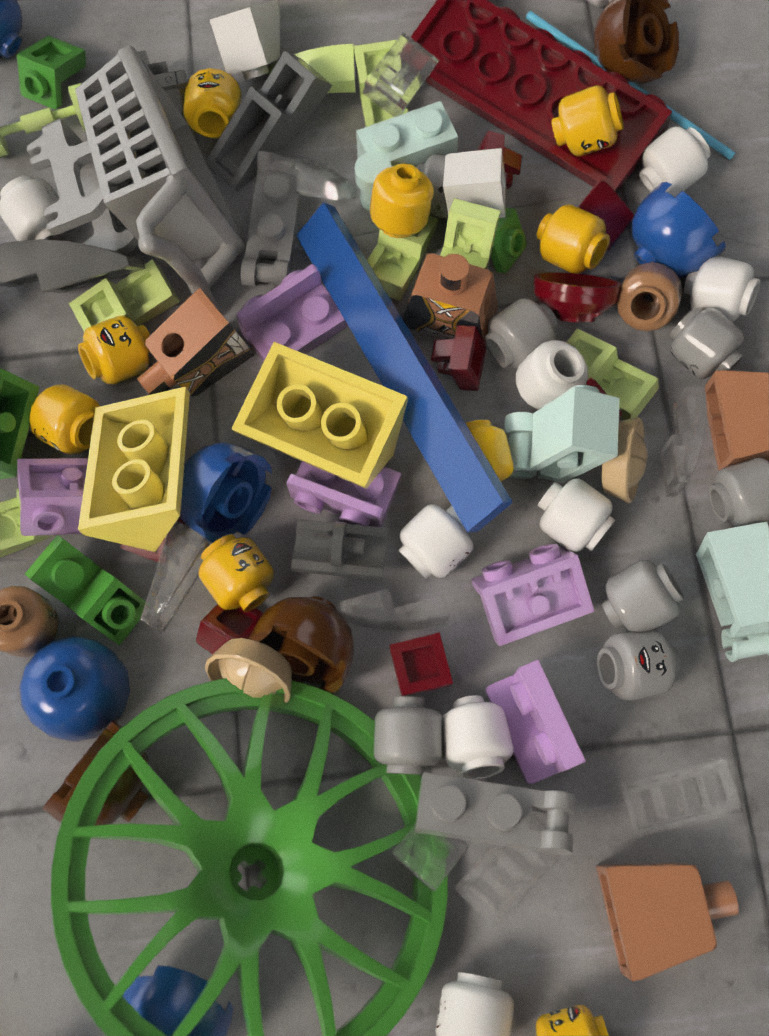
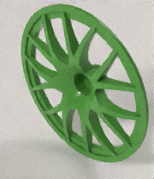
(248, 835)

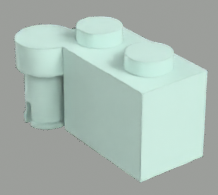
(402, 140)
(564, 435)
(738, 582)

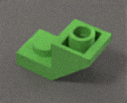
(87, 589)

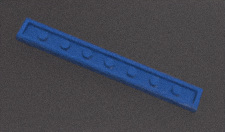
(402, 367)

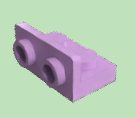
(292, 314)
(319, 490)
(50, 495)
(533, 593)
(536, 723)

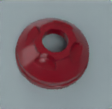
(576, 296)

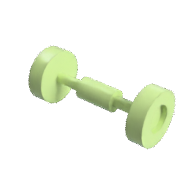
(34, 121)

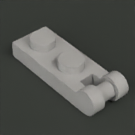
(271, 229)
(494, 813)

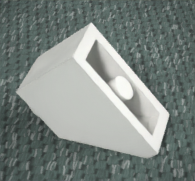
(249, 39)

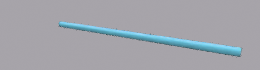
(675, 116)

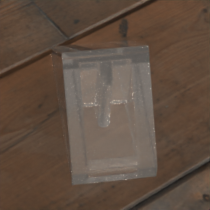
(399, 75)

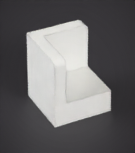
(476, 178)

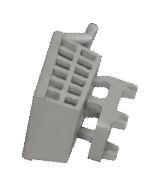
(169, 214)

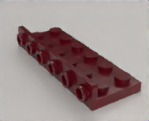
(519, 78)

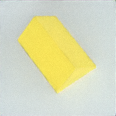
(322, 415)
(136, 469)

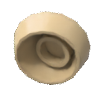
(624, 472)
(251, 668)

